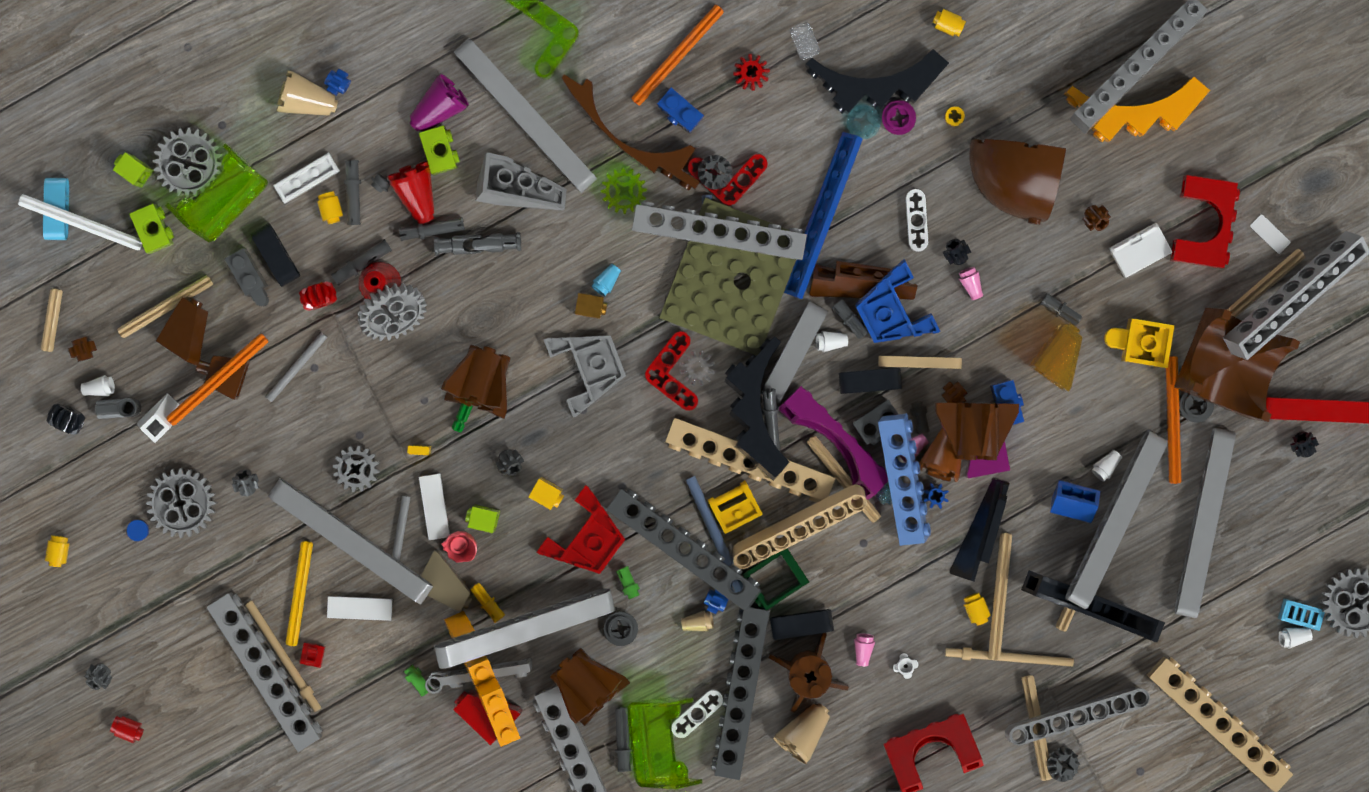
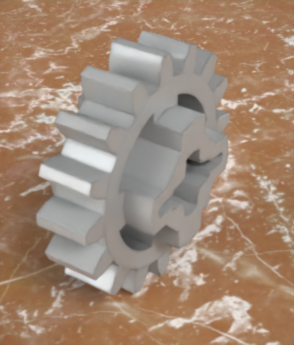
(349, 460)

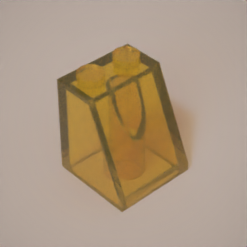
(1059, 356)

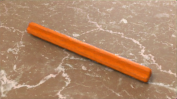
(677, 55)
(217, 379)
(1173, 421)

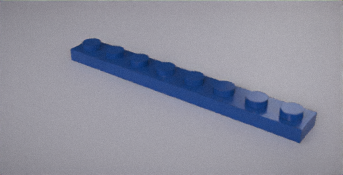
(824, 212)

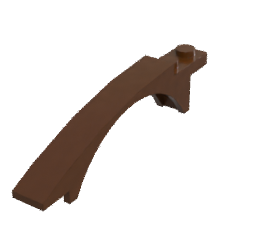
(670, 162)

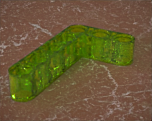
(557, 30)

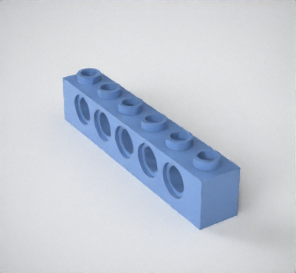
(907, 532)

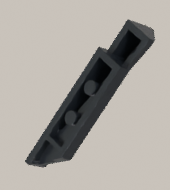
(982, 532)

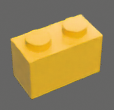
(546, 494)

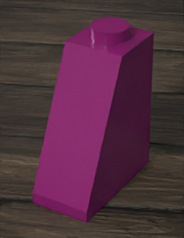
(985, 467)

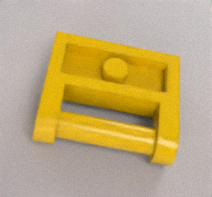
(739, 513)

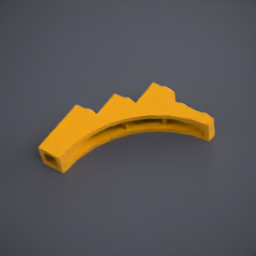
(1170, 111)
(486, 685)

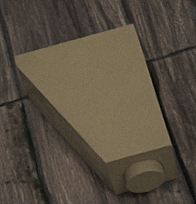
(446, 583)

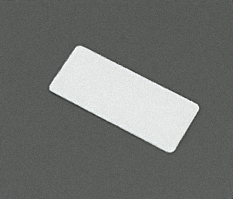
(1270, 234)

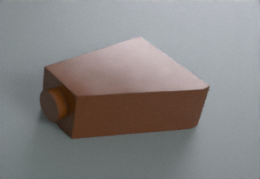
(185, 330)

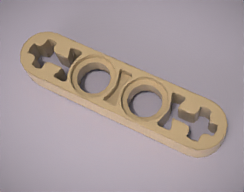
(919, 362)

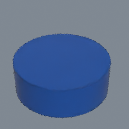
(137, 530)

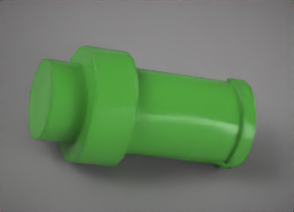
(627, 581)
(414, 676)

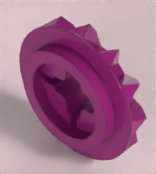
(904, 109)

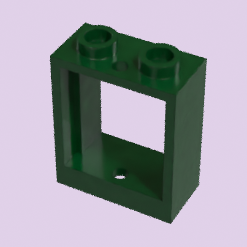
(802, 579)

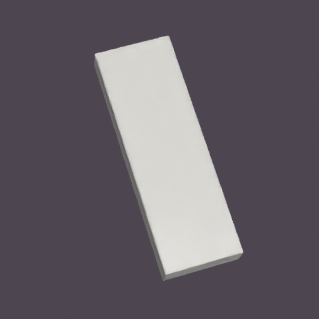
(306, 178)
(434, 506)
(359, 608)

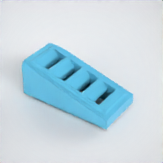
(1285, 609)

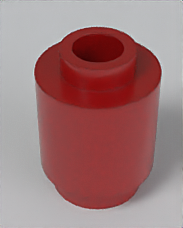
(127, 729)

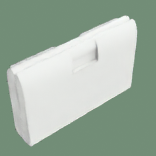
(1140, 250)

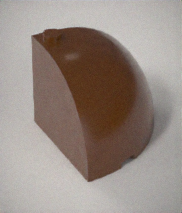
(1017, 176)

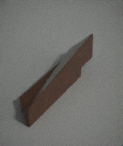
(853, 281)

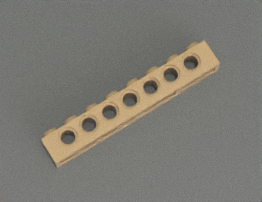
(675, 439)
(1274, 778)

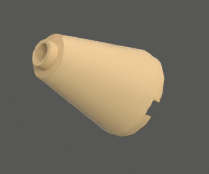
(304, 97)
(803, 732)

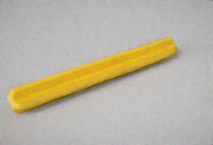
(299, 593)

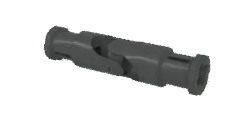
(492, 243)

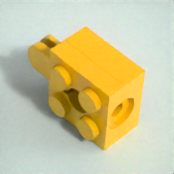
(1142, 342)

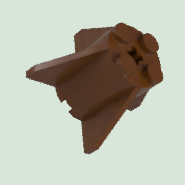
(479, 381)
(976, 427)
(804, 663)
(586, 685)

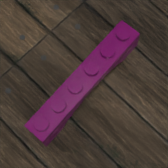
(805, 411)

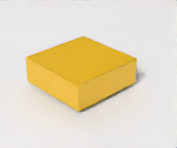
(419, 450)

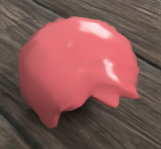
(460, 546)

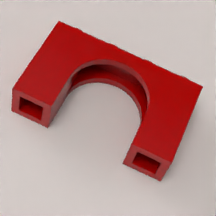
(1222, 197)
(952, 732)

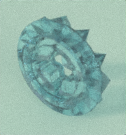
(872, 116)

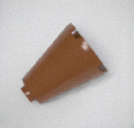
(941, 459)

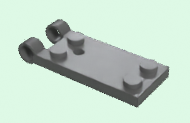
(457, 677)

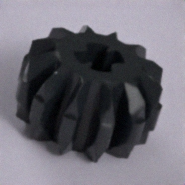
(65, 419)

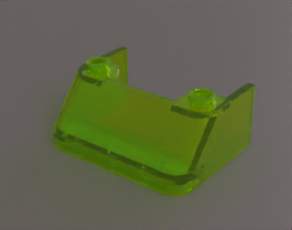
(223, 199)
(654, 744)

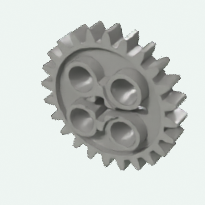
(193, 143)
(400, 302)
(200, 498)
(1348, 584)

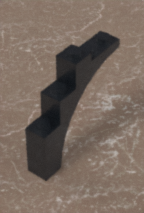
(879, 90)
(756, 442)
(1100, 608)

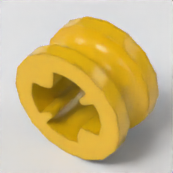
(958, 111)

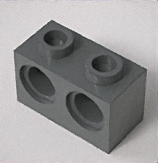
(873, 417)

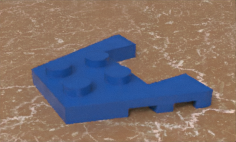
(884, 312)

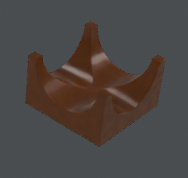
(1227, 379)

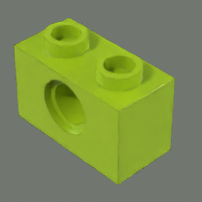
(430, 140)
(132, 169)
(142, 219)
(482, 518)

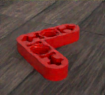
(719, 193)
(665, 369)

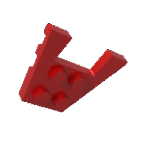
(595, 541)

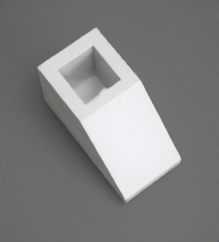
(155, 421)

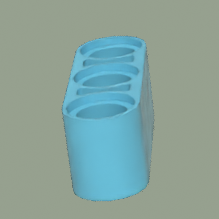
(56, 194)

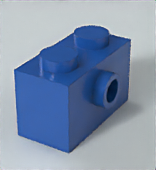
(680, 110)
(1006, 394)
(1075, 501)

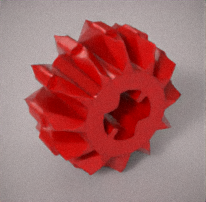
(753, 64)
(318, 296)

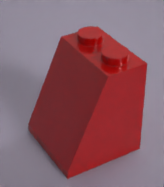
(472, 711)

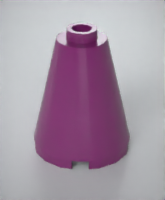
(438, 104)

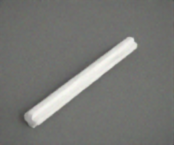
(80, 222)

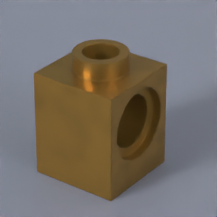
(590, 306)

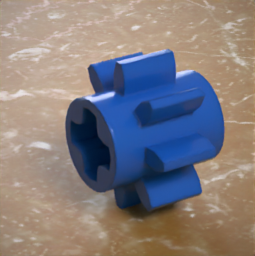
(337, 82)
(941, 498)
(715, 601)

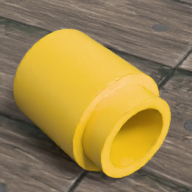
(949, 22)
(329, 207)
(57, 551)
(976, 609)

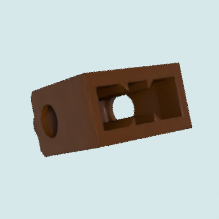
(231, 386)

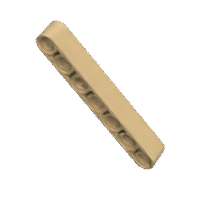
(806, 519)

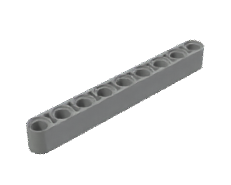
(525, 115)
(1116, 519)
(1205, 522)
(350, 541)
(524, 628)

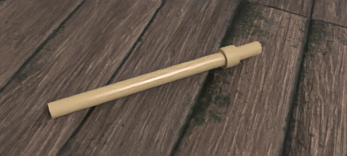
(967, 653)
(305, 691)

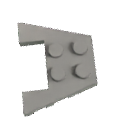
(597, 364)

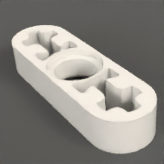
(910, 204)
(682, 720)

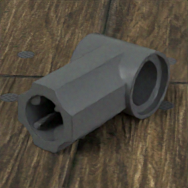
(116, 408)

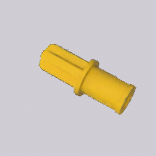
(487, 602)

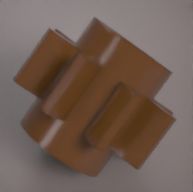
(1096, 217)
(82, 349)
(954, 393)

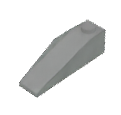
(511, 185)

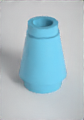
(605, 281)

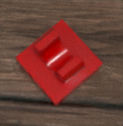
(312, 654)

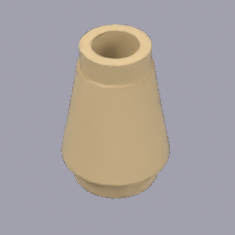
(698, 622)

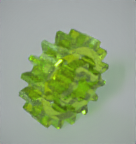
(630, 183)

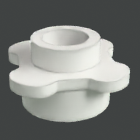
(899, 666)

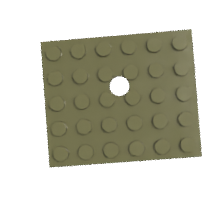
(705, 291)

